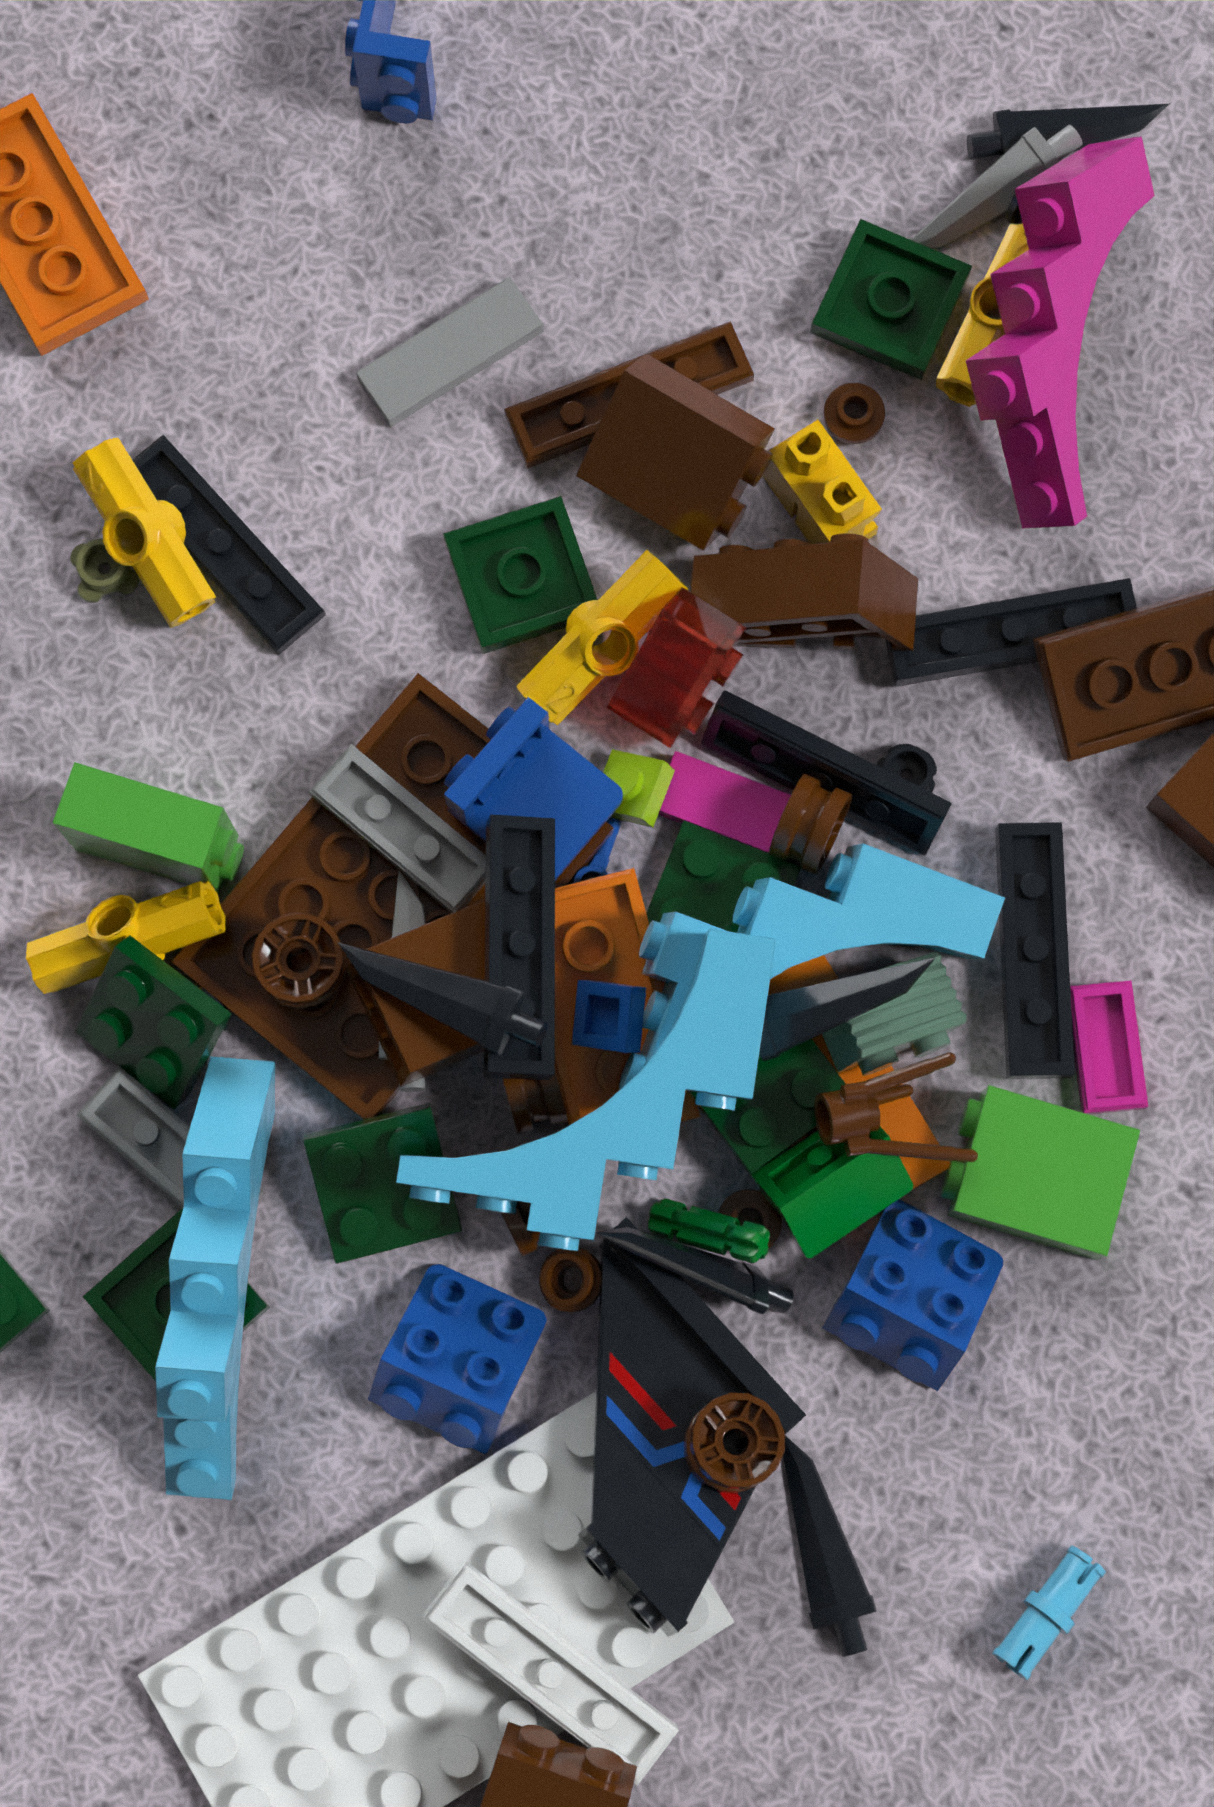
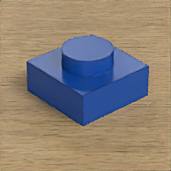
(609, 1016)

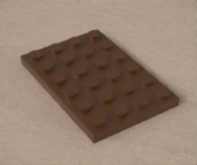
(339, 877)

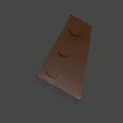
(810, 592)

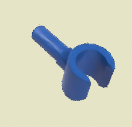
(600, 861)

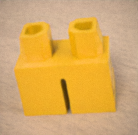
(820, 487)

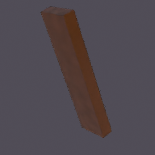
(572, 413)

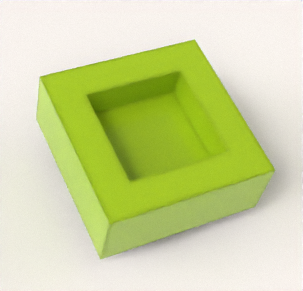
(642, 783)

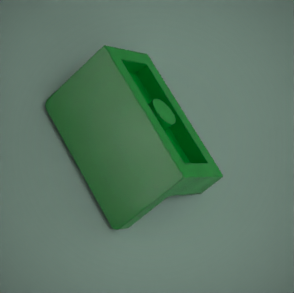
(828, 1193)

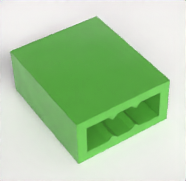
(148, 828)
(1041, 1172)

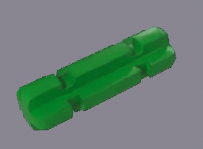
(708, 1230)

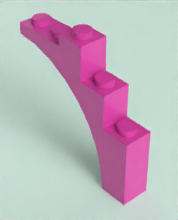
(1043, 303)

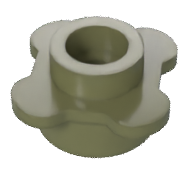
(93, 584)

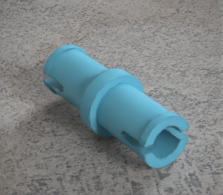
(1049, 1612)

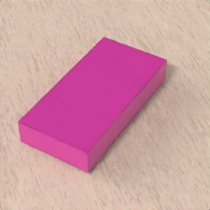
(723, 802)
(1107, 1048)

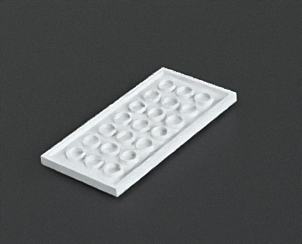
(360, 1702)

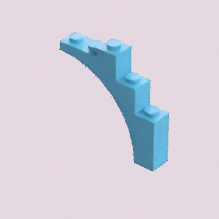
(870, 903)
(706, 1052)
(210, 1276)

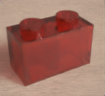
(677, 667)

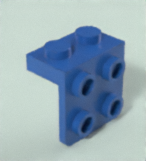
(390, 69)
(532, 775)
(915, 1294)
(457, 1357)

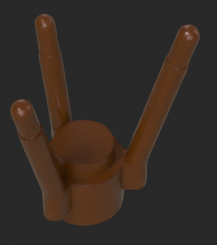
(854, 1112)

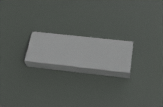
(450, 351)
(402, 829)
(140, 1130)

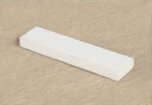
(548, 1670)

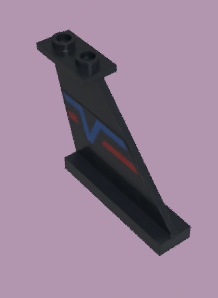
(655, 1371)

